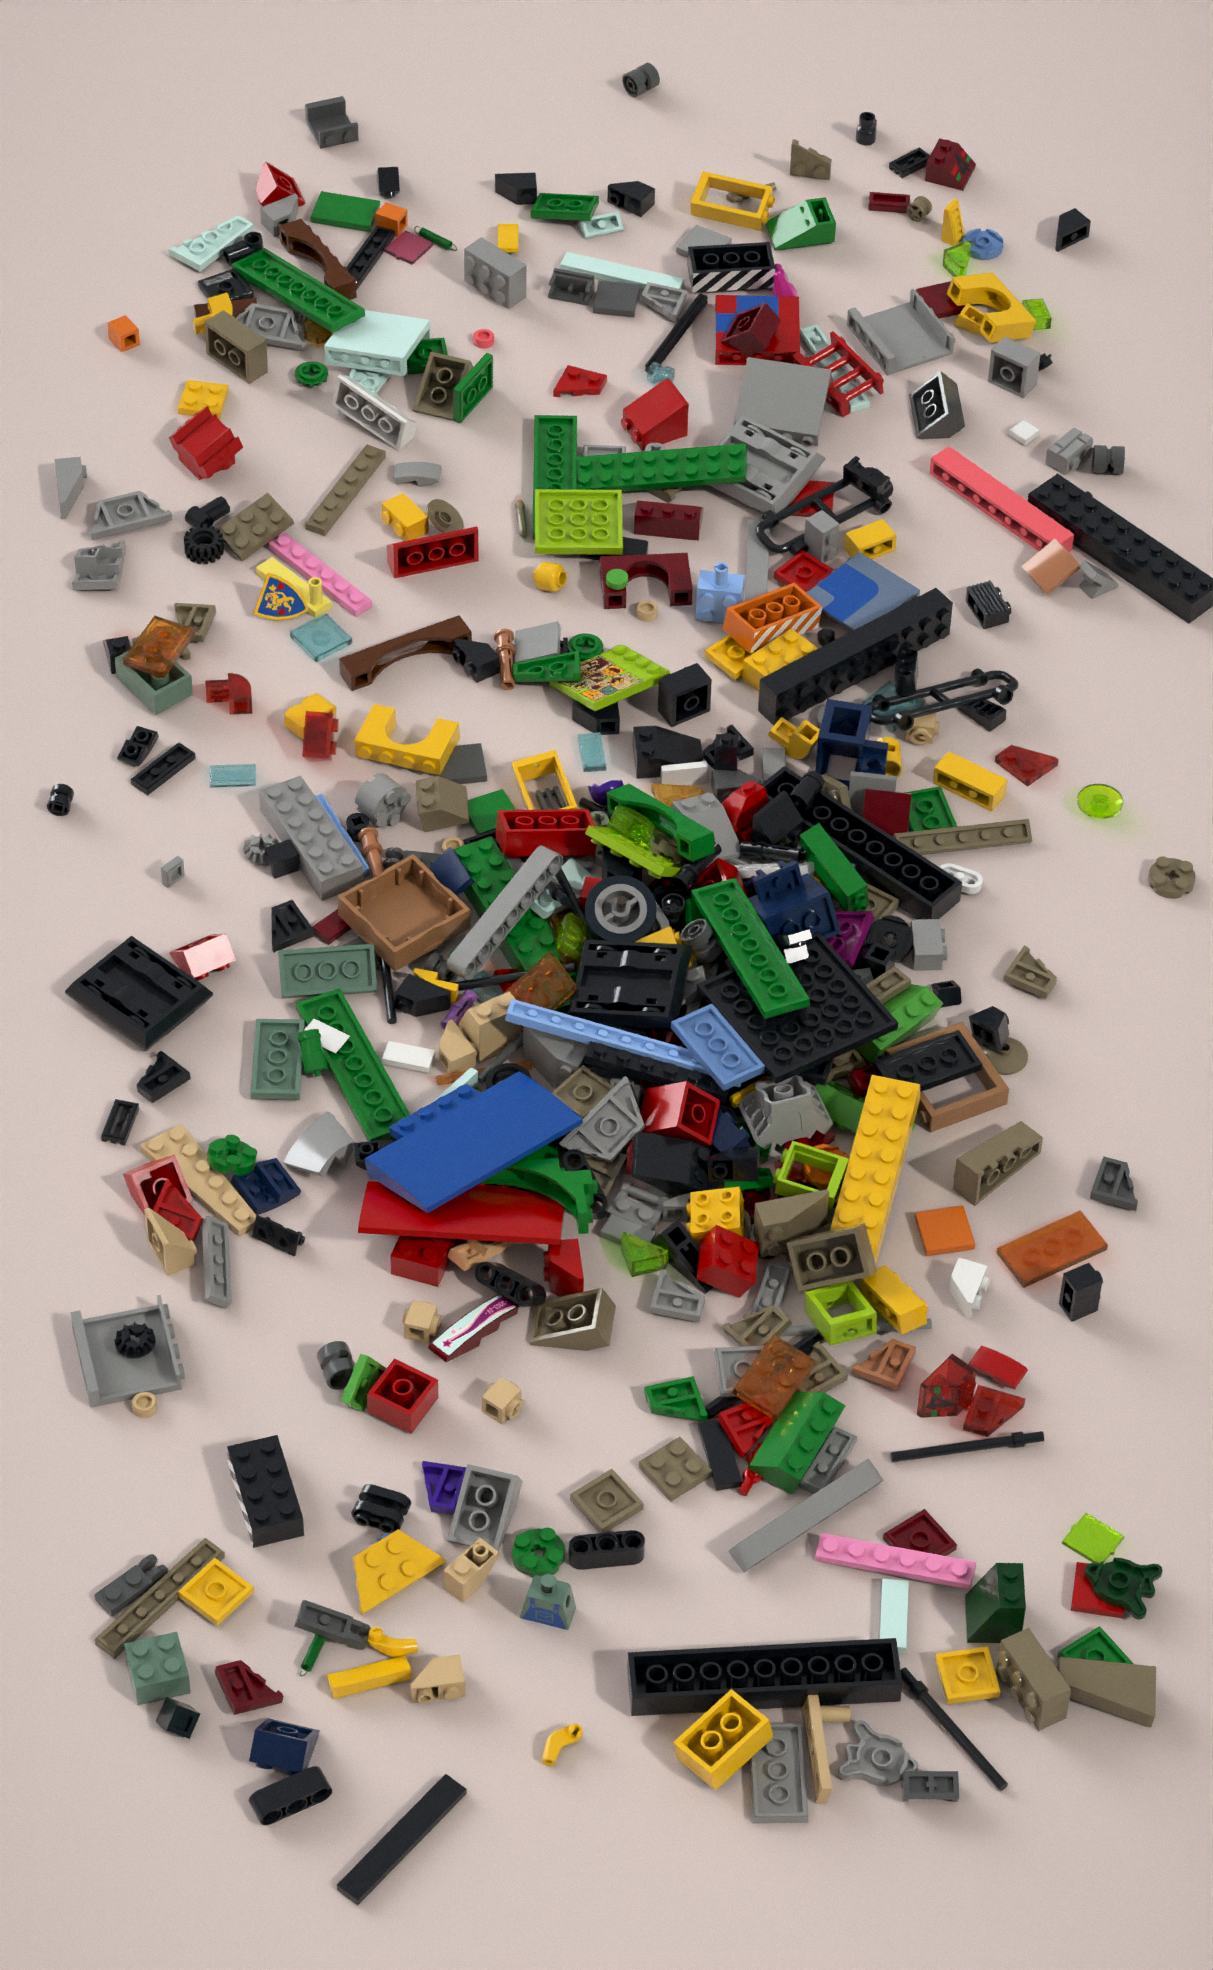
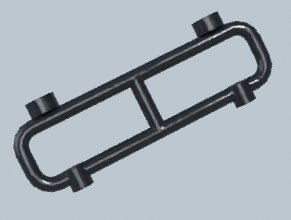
(797, 544)
(905, 719)

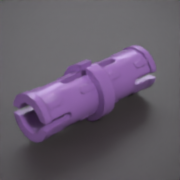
(460, 1007)

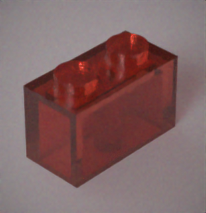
(319, 735)

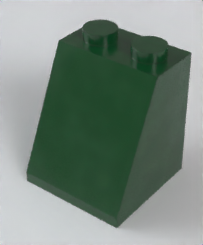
(996, 1604)

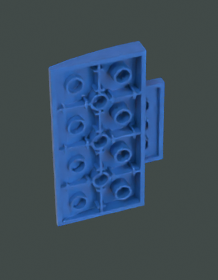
(468, 1139)

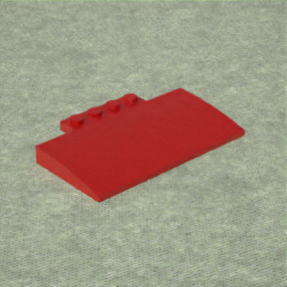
(480, 1213)

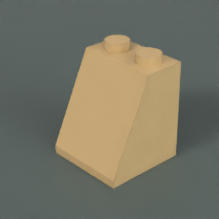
(487, 1027)

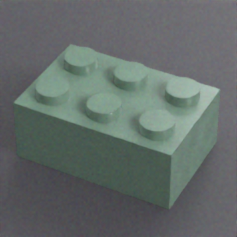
(155, 691)

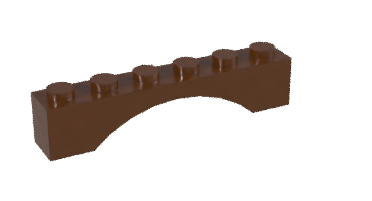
(301, 240)
(365, 665)

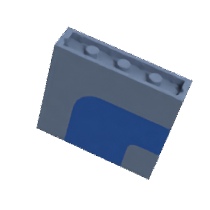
(861, 592)

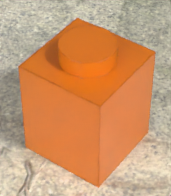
(392, 218)
(123, 333)

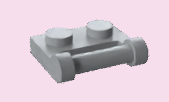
(635, 1211)

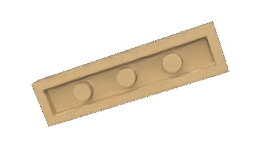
(813, 1717)

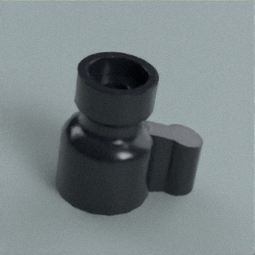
(866, 129)

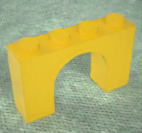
(986, 289)
(427, 756)

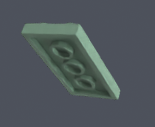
(325, 969)
(277, 1059)

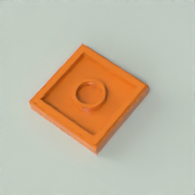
(944, 1230)

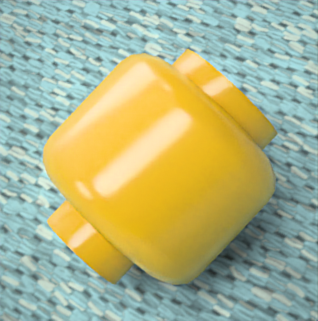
(550, 576)

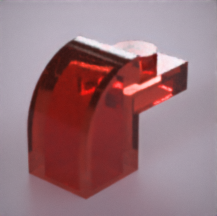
(233, 690)

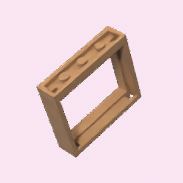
(994, 1097)

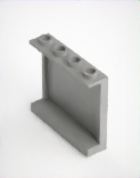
(785, 398)
(116, 1378)

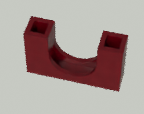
(669, 568)

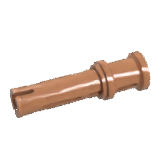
(505, 651)
(371, 850)

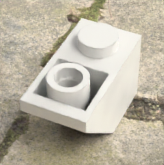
(966, 1285)

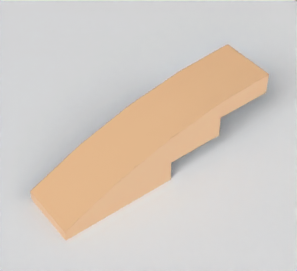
(476, 1251)

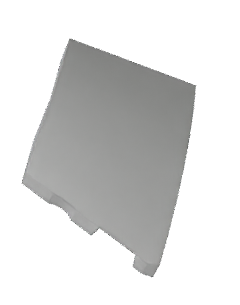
(99, 567)
(319, 1146)

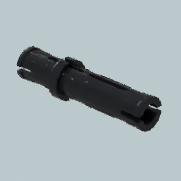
(764, 851)

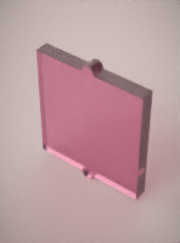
(408, 247)

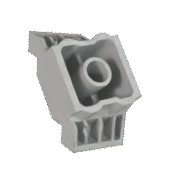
(784, 1111)

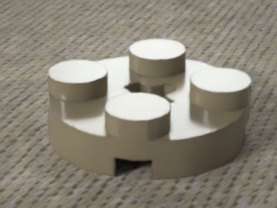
(666, 845)
(1166, 867)

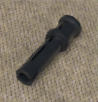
(690, 872)

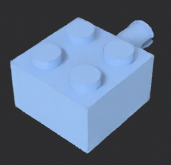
(717, 592)

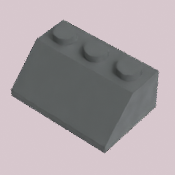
(937, 408)

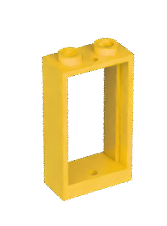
(727, 214)
(547, 764)

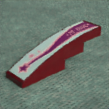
(472, 1327)

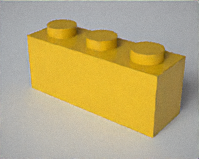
(970, 781)
(894, 1300)

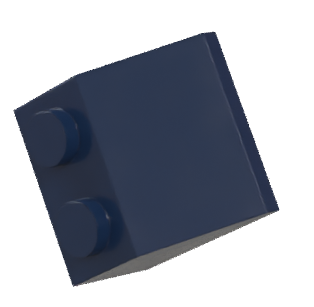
(283, 1746)

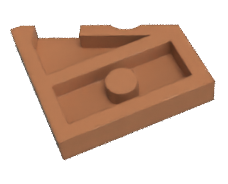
(887, 1364)

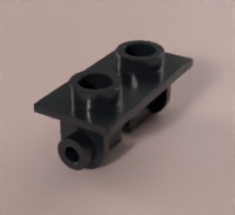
(277, 1235)

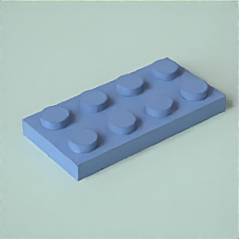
(717, 1047)

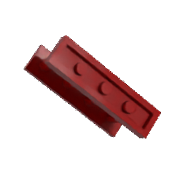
(836, 399)

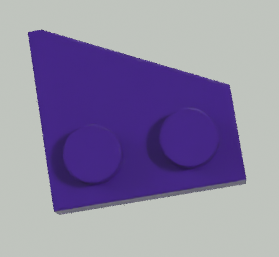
(443, 1486)

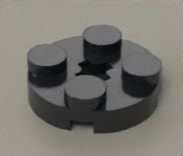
(900, 931)

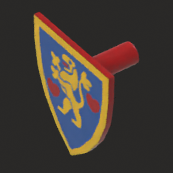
(279, 599)

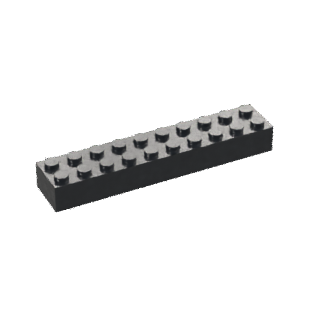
(1126, 549)
(854, 656)
(878, 857)
(764, 1675)

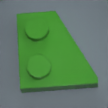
(364, 1376)

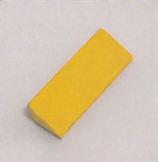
(369, 1677)

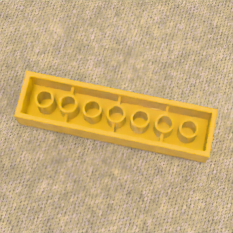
(877, 1157)

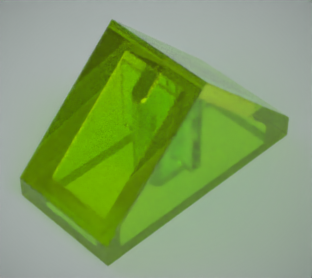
(957, 258)
(642, 1256)

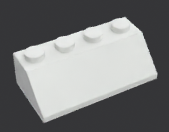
(373, 412)

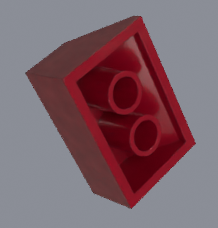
(668, 520)

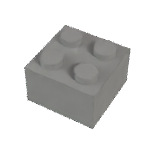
(1013, 367)

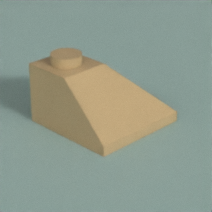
(169, 1243)

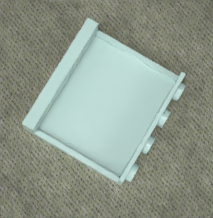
(377, 342)

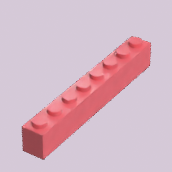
(998, 500)

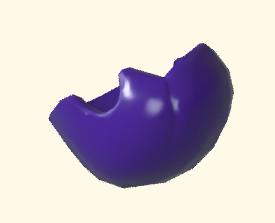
(599, 793)

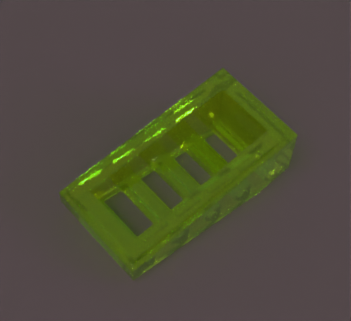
(1039, 311)
(571, 935)

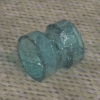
(658, 373)

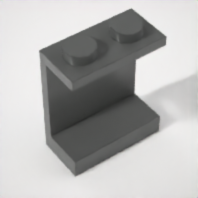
(330, 123)

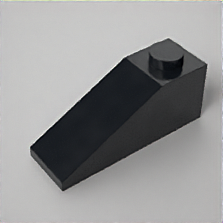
(682, 1252)

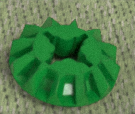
(318, 369)
(578, 642)

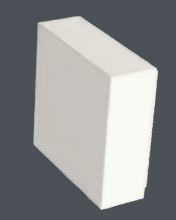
(1024, 432)

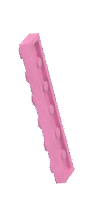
(311, 566)
(895, 1561)

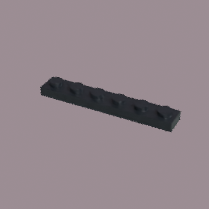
(650, 1069)

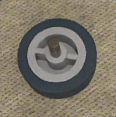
(620, 909)

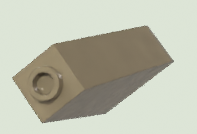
(1112, 1687)

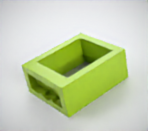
(813, 1157)
(836, 1329)

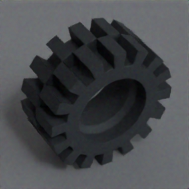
(206, 552)

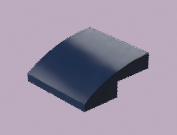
(452, 872)
(266, 1186)

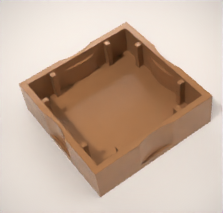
(404, 912)

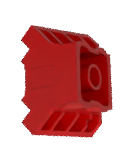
(205, 444)

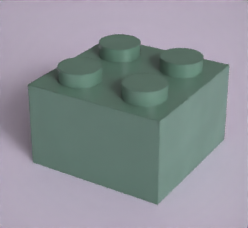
(157, 1668)

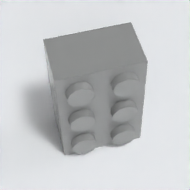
(495, 272)

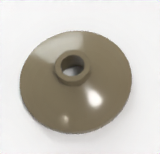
(444, 516)
(1010, 1059)

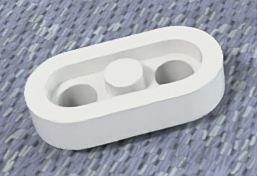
(970, 879)

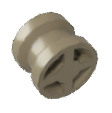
(919, 208)

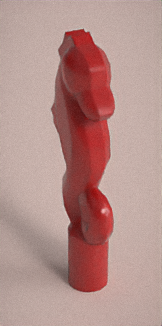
(749, 1476)

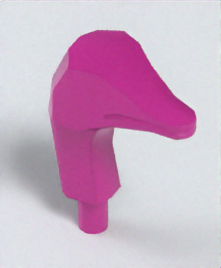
(781, 285)

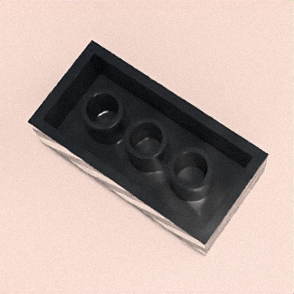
(730, 267)
(265, 1491)

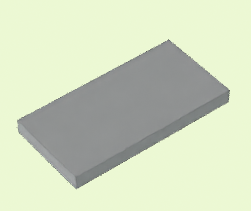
(780, 1777)

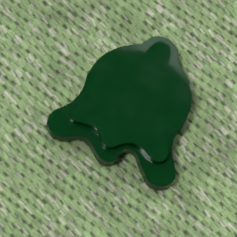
(1124, 1583)

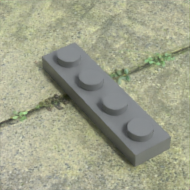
(216, 1262)

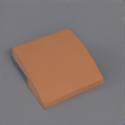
(1051, 566)

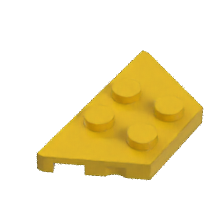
(391, 1567)

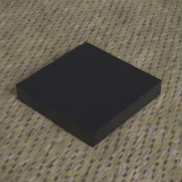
(226, 282)

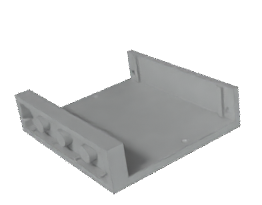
(902, 335)

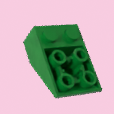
(803, 225)

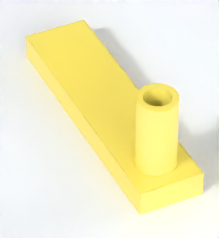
(310, 591)

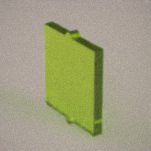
(1092, 1539)

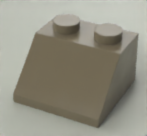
(441, 803)

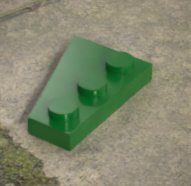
(549, 669)

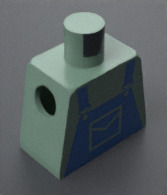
(549, 1602)

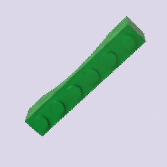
(691, 837)

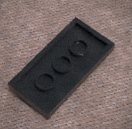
(931, 1062)

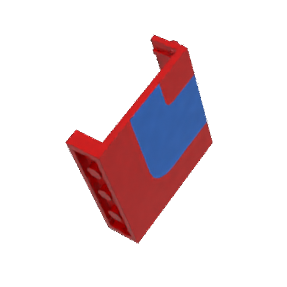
(782, 344)

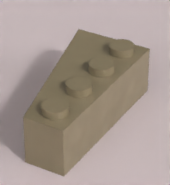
(995, 1161)

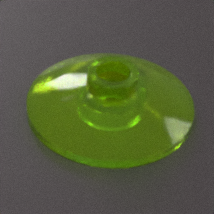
(1100, 801)

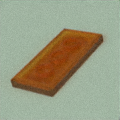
(1052, 1249)

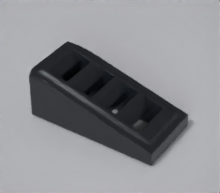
(990, 719)

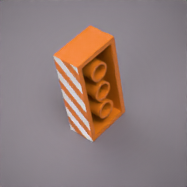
(770, 615)

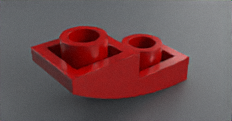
(1000, 1367)

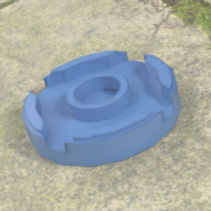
(985, 244)

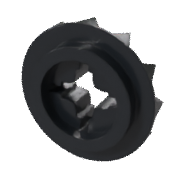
(131, 1348)

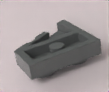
(1114, 1184)

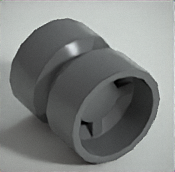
(641, 80)
(1108, 459)
(702, 939)
(336, 1364)

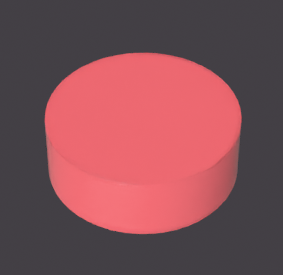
(483, 338)

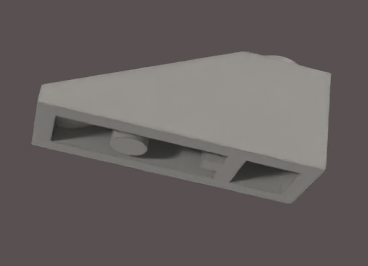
(69, 482)

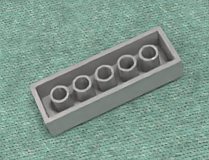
(321, 848)

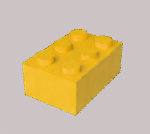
(775, 655)
(723, 1739)

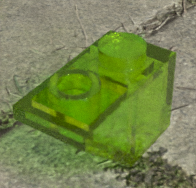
(631, 825)

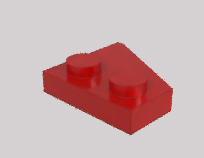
(744, 1426)

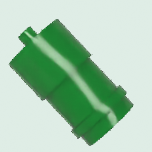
(312, 1056)

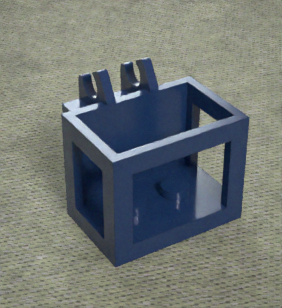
(847, 734)
(793, 902)

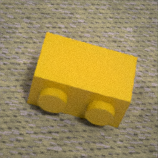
(405, 517)
(871, 540)

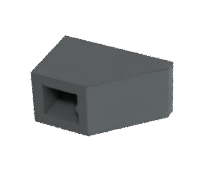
(727, 781)

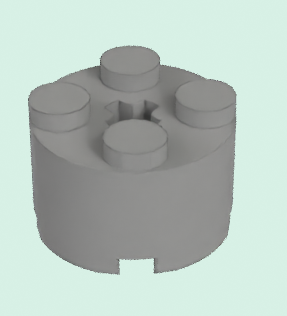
(382, 800)

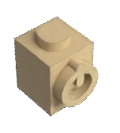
(923, 729)
(421, 1322)
(502, 1400)

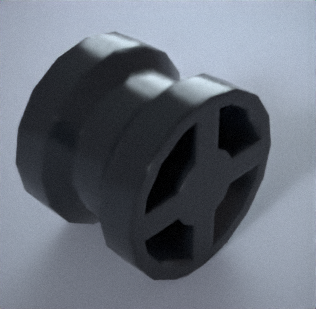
(355, 823)

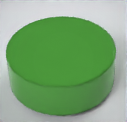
(617, 579)

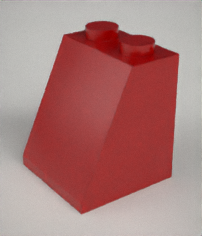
(657, 416)
(680, 1112)

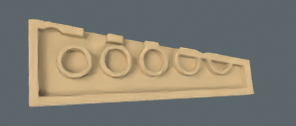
(202, 1180)

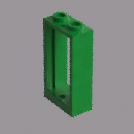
(834, 869)

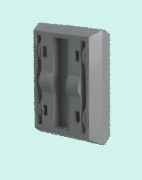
(775, 467)

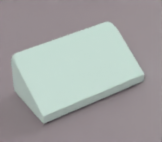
(601, 225)

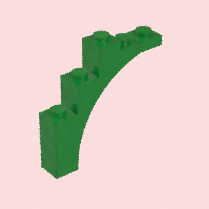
(569, 1188)

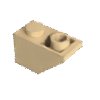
(455, 1051)
(470, 1570)
(439, 1680)

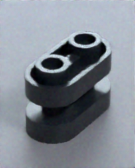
(381, 1508)

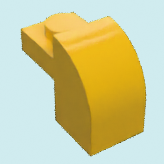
(215, 305)
(796, 740)

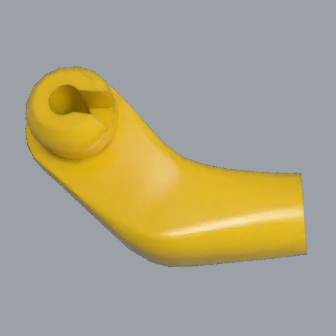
(390, 1646)
(558, 1740)

